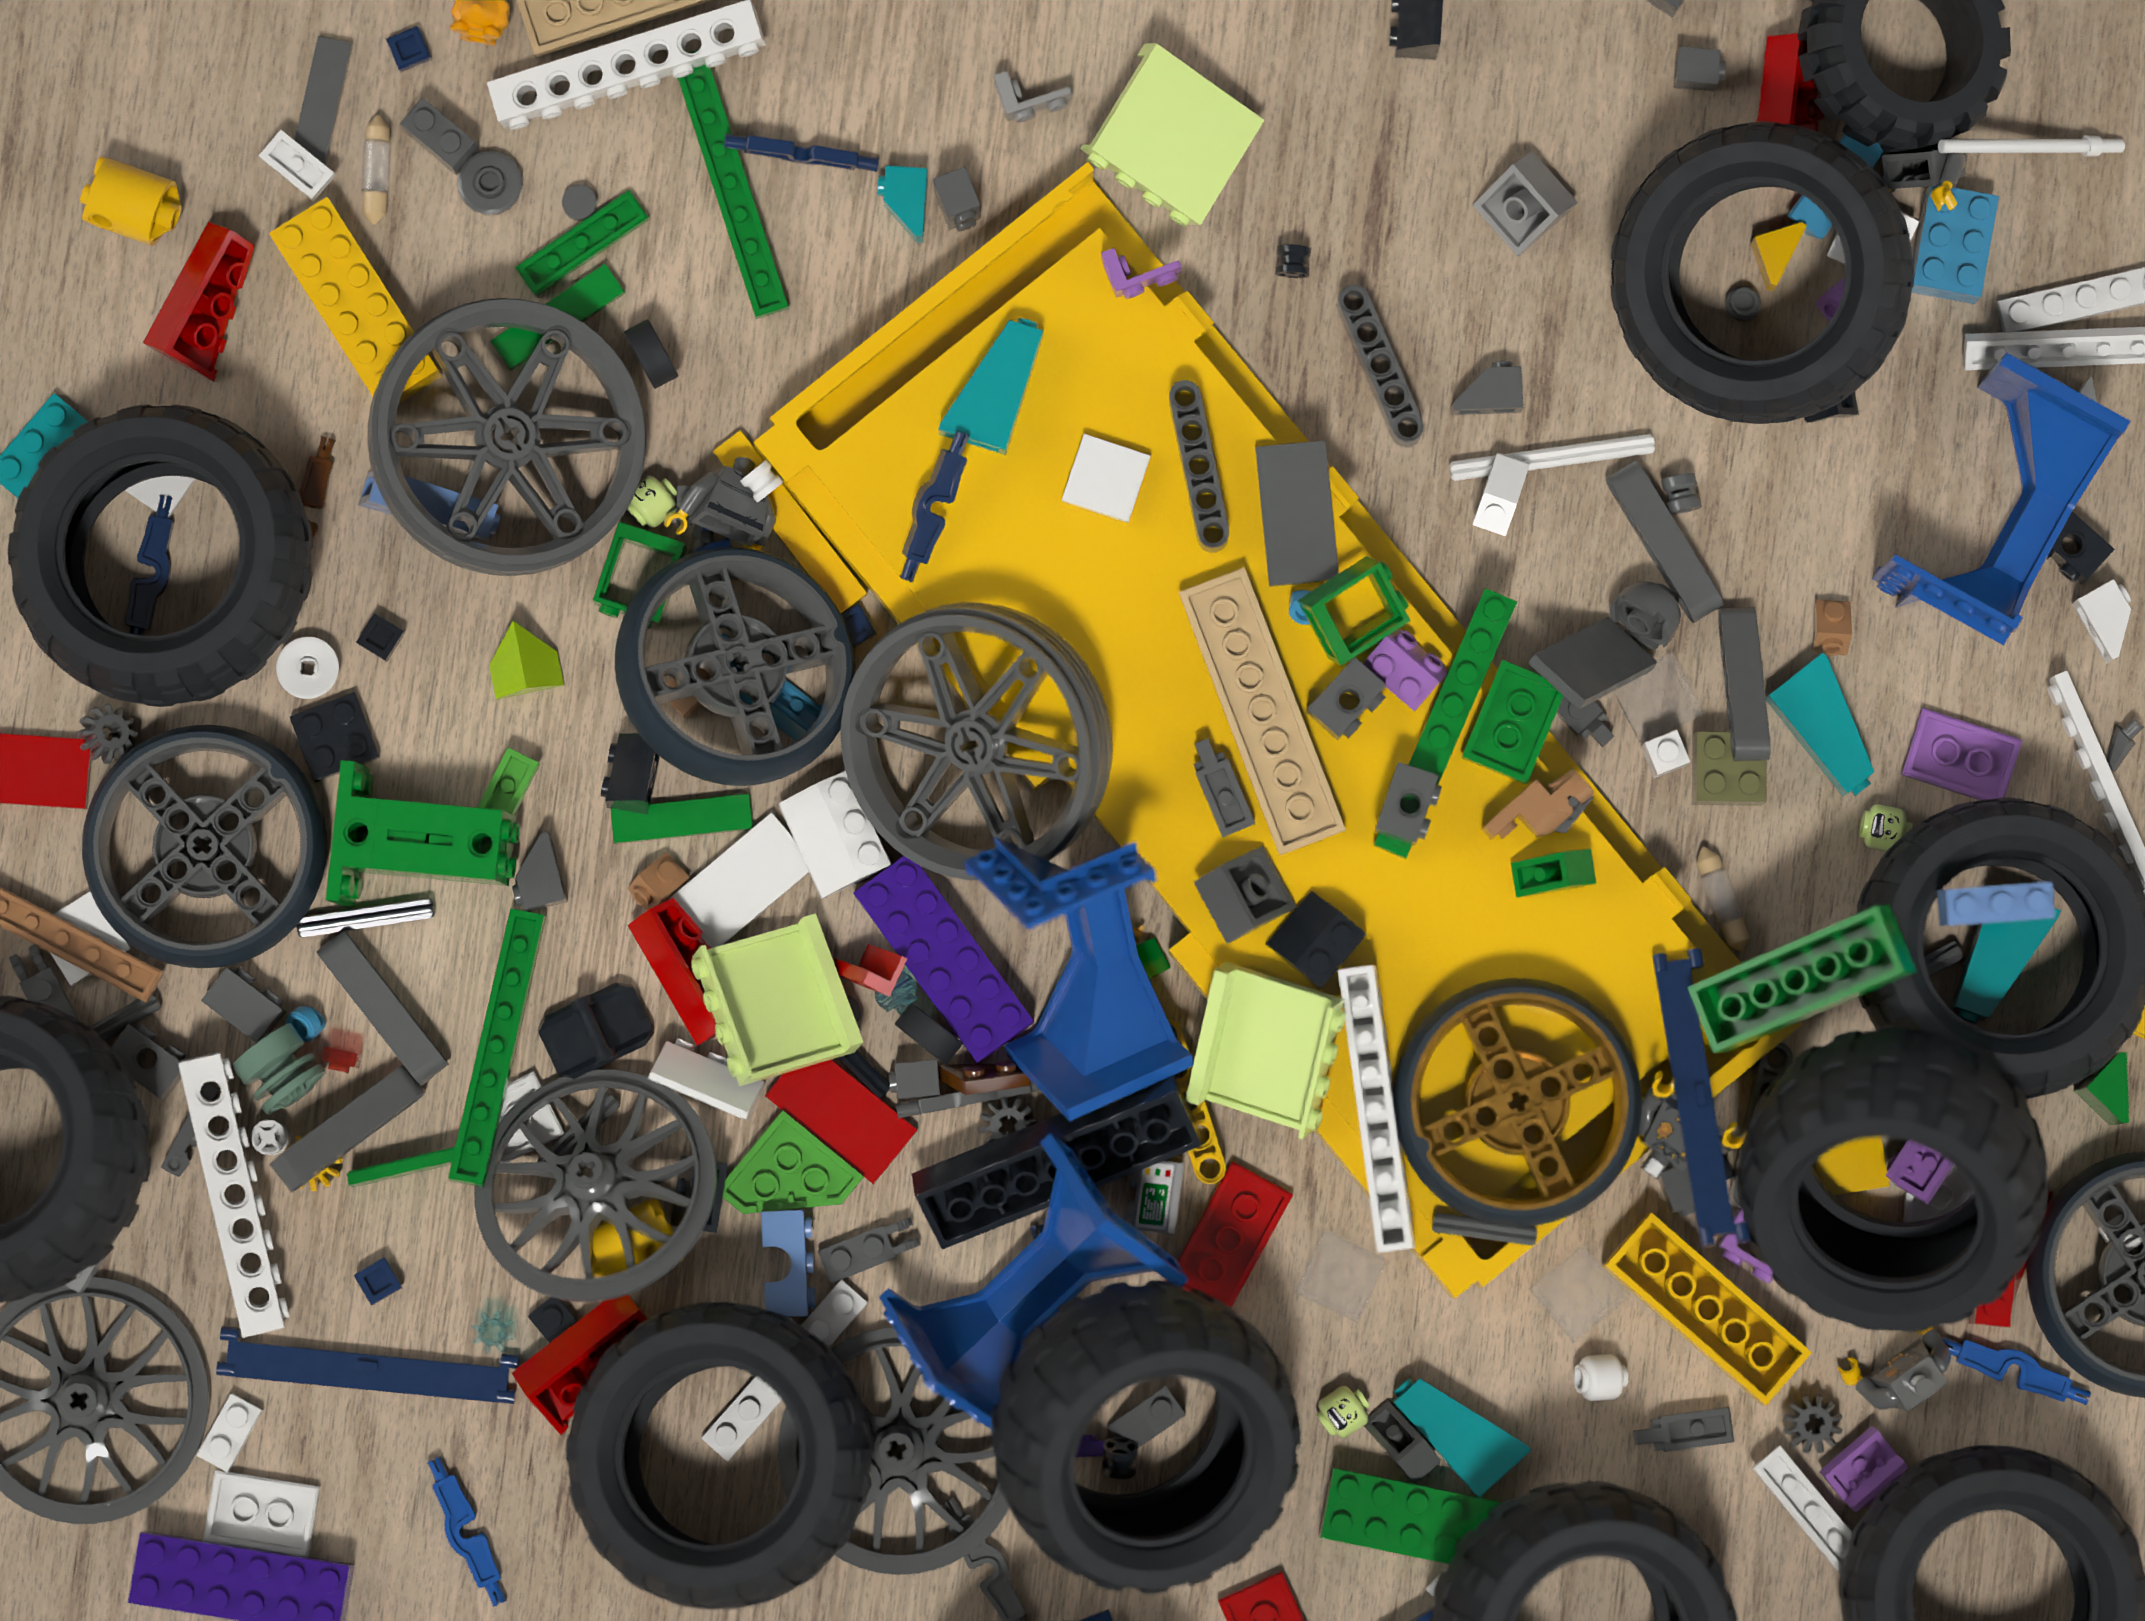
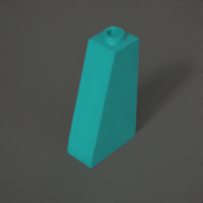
(996, 390)
(1823, 725)
(1994, 963)
(1465, 1440)

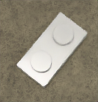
(297, 165)
(229, 1432)

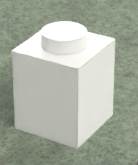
(1665, 754)

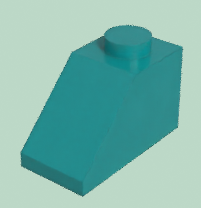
(905, 197)

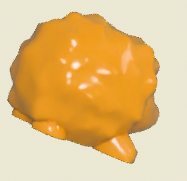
(480, 20)

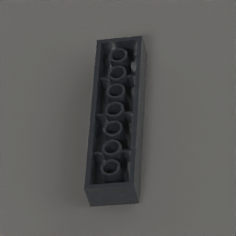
(1017, 1176)

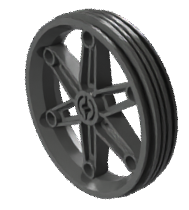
(501, 419)
(1053, 657)

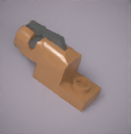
(1544, 809)

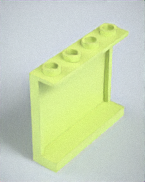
(1173, 136)
(777, 1001)
(1266, 1047)

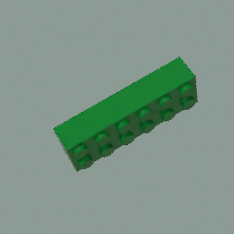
(1802, 979)
(1398, 1515)

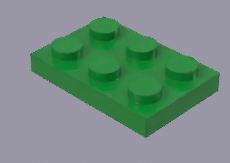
(1513, 722)

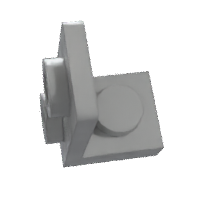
(1010, 92)

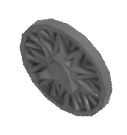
(490, 183)

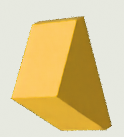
(1775, 251)

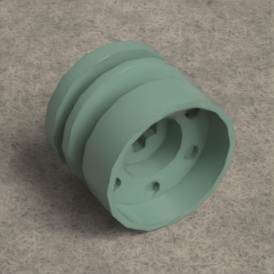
(279, 1069)

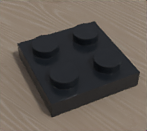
(334, 734)

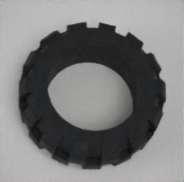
(1876, 113)

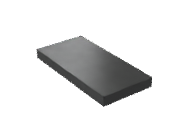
(1296, 513)
(1592, 662)

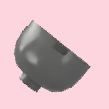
(1647, 613)

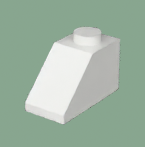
(1501, 494)
(2105, 617)

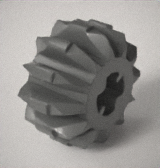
(94, 736)
(1005, 1112)
(1822, 1430)

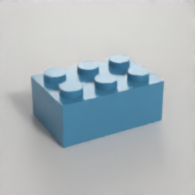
(1954, 246)

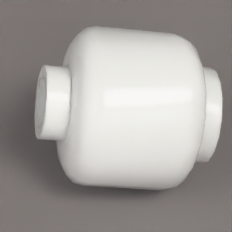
(1600, 1377)

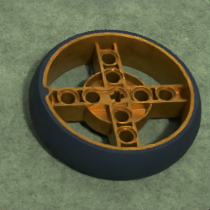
(1559, 1193)

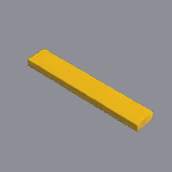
(800, 533)

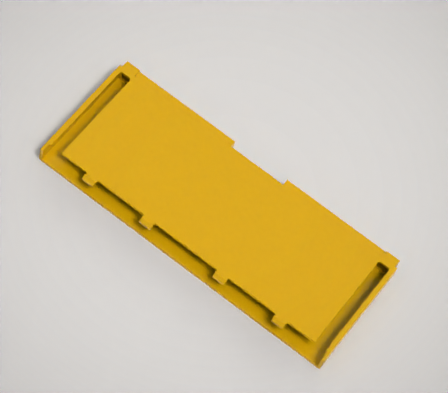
(1433, 923)

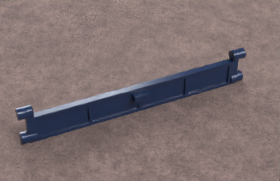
(1695, 1100)
(366, 1371)

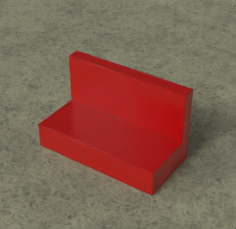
(876, 970)

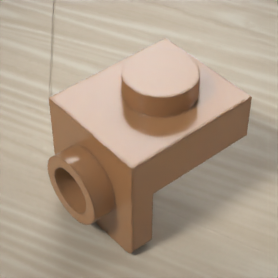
(1832, 627)
(657, 882)

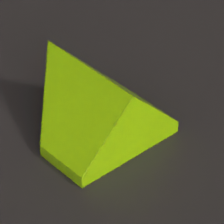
(524, 664)

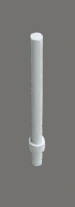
(2087, 145)

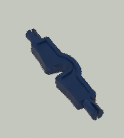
(789, 152)
(942, 488)
(152, 554)

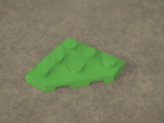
(789, 1172)

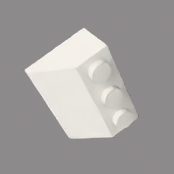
(834, 835)
(705, 1079)

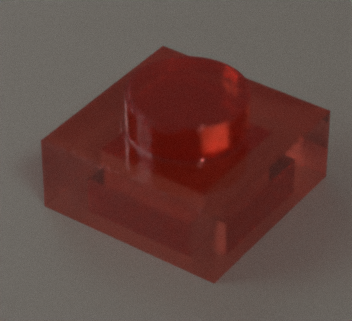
(341, 1060)

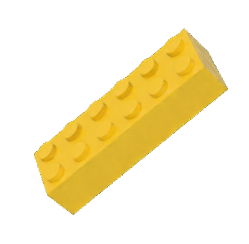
(348, 294)
(1706, 1309)

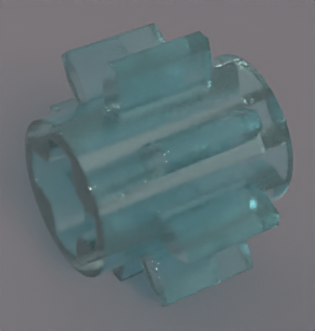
(901, 996)
(483, 1328)

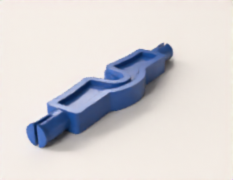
(2030, 1377)
(460, 1513)

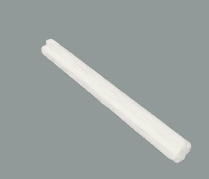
(1559, 455)

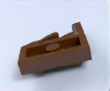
(983, 1078)

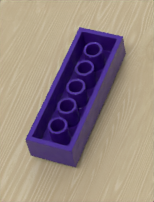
(943, 958)
(237, 1581)

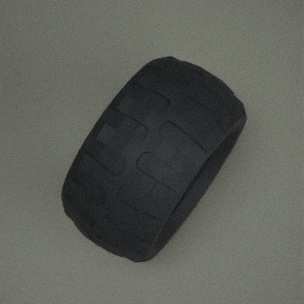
(1650, 252)
(74, 489)
(2091, 880)
(100, 1154)
(1875, 1268)
(607, 1444)
(1979, 1479)
(1203, 1513)
(1572, 1522)

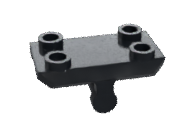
(595, 1030)

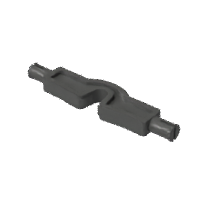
(958, 1100)
(997, 1586)

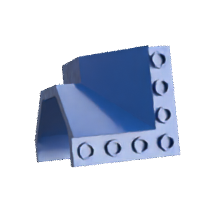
(2058, 450)
(1103, 1021)
(973, 1337)

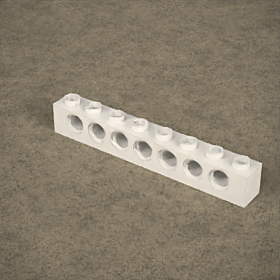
(508, 90)
(1376, 1109)
(252, 1318)

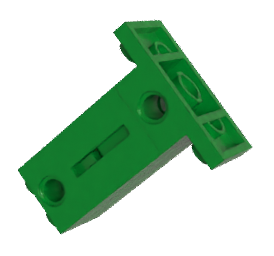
(413, 839)

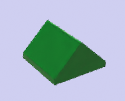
(2108, 1090)

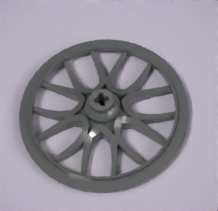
(603, 1194)
(104, 1403)
(909, 1474)

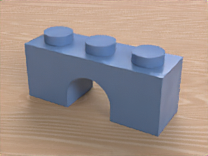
(1995, 904)
(789, 1231)

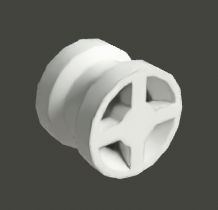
(762, 481)
(265, 1133)

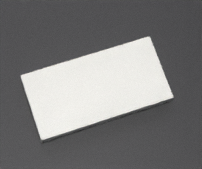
(743, 881)

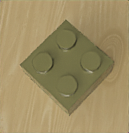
(1722, 780)

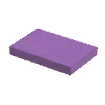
(1961, 756)

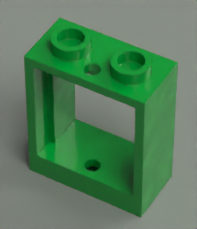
(642, 539)
(1345, 649)

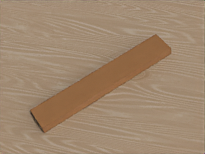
(78, 946)

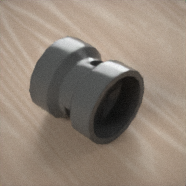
(1683, 501)

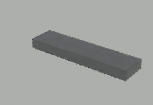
(323, 96)

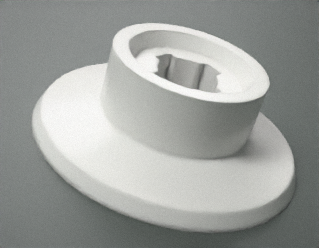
(290, 667)

